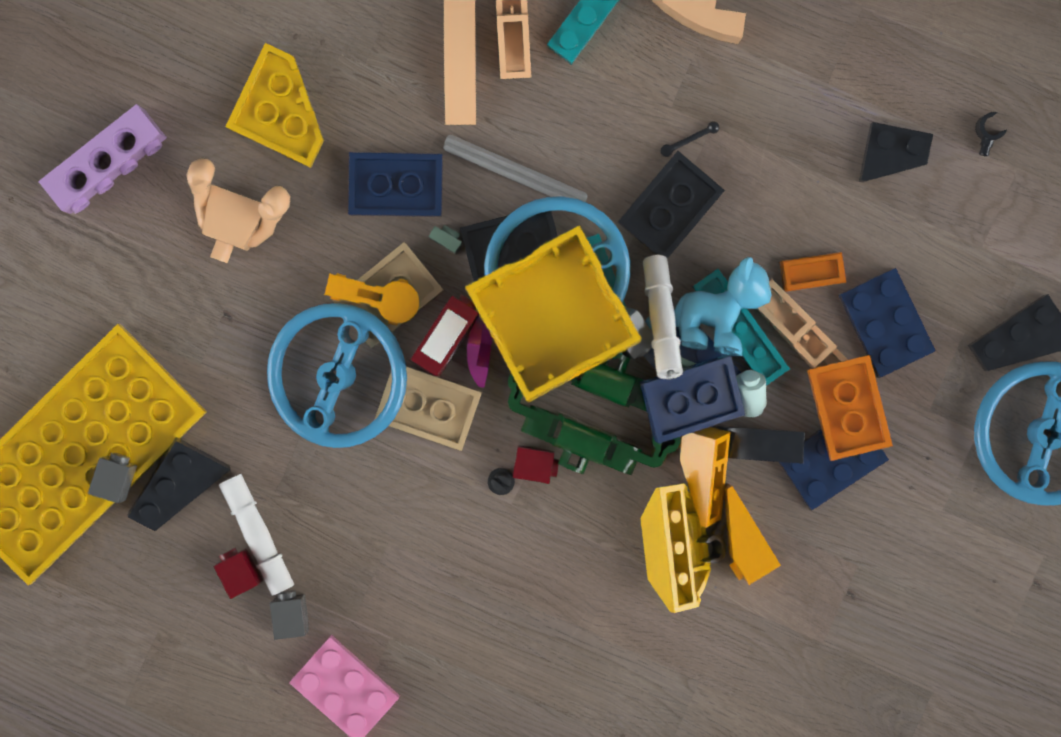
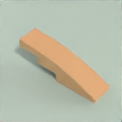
(460, 62)
(799, 329)

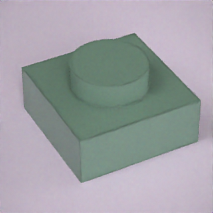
(447, 238)

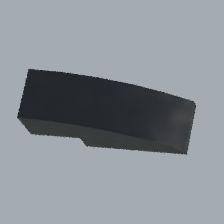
(765, 444)

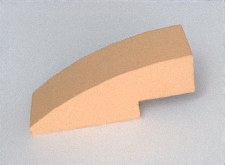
(705, 19)
(513, 39)

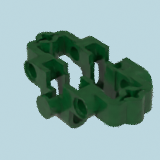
(584, 440)

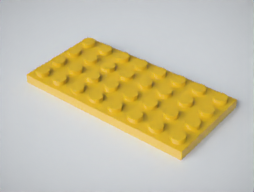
(105, 404)

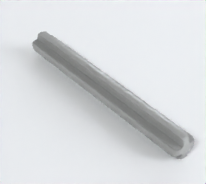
(511, 169)

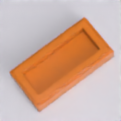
(812, 272)

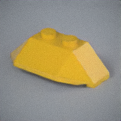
(671, 548)

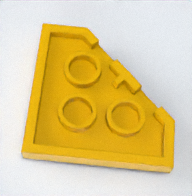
(277, 108)

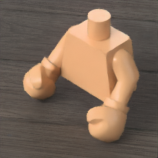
(230, 216)

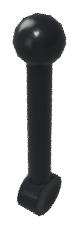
(667, 150)

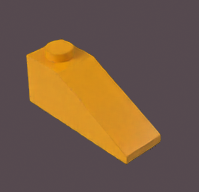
(705, 467)
(746, 544)

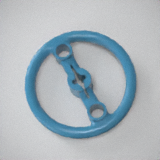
(614, 240)
(326, 379)
(1041, 443)

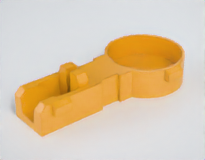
(398, 302)

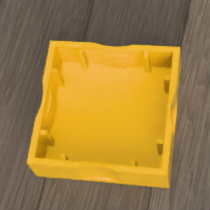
(553, 314)

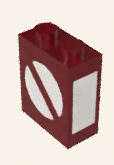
(446, 335)

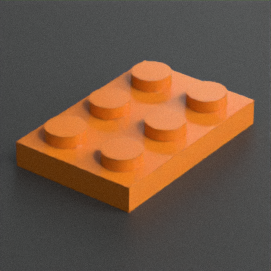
(849, 408)

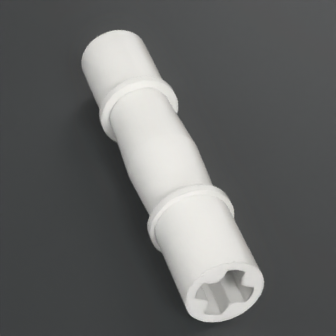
(662, 317)
(256, 534)

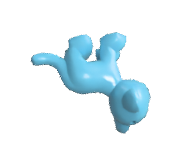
(746, 289)

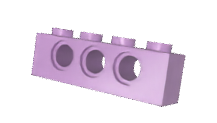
(61, 180)

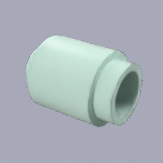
(753, 392)

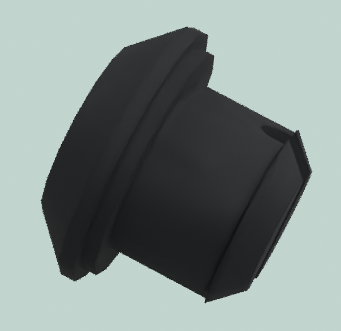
(501, 481)

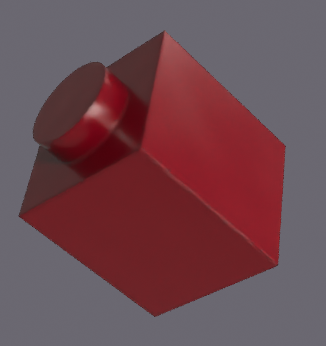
(535, 464)
(237, 572)

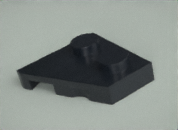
(893, 150)

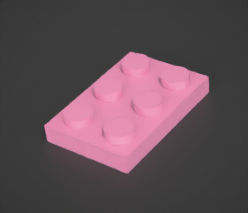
(344, 689)

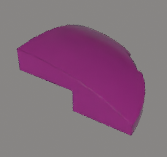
(479, 351)

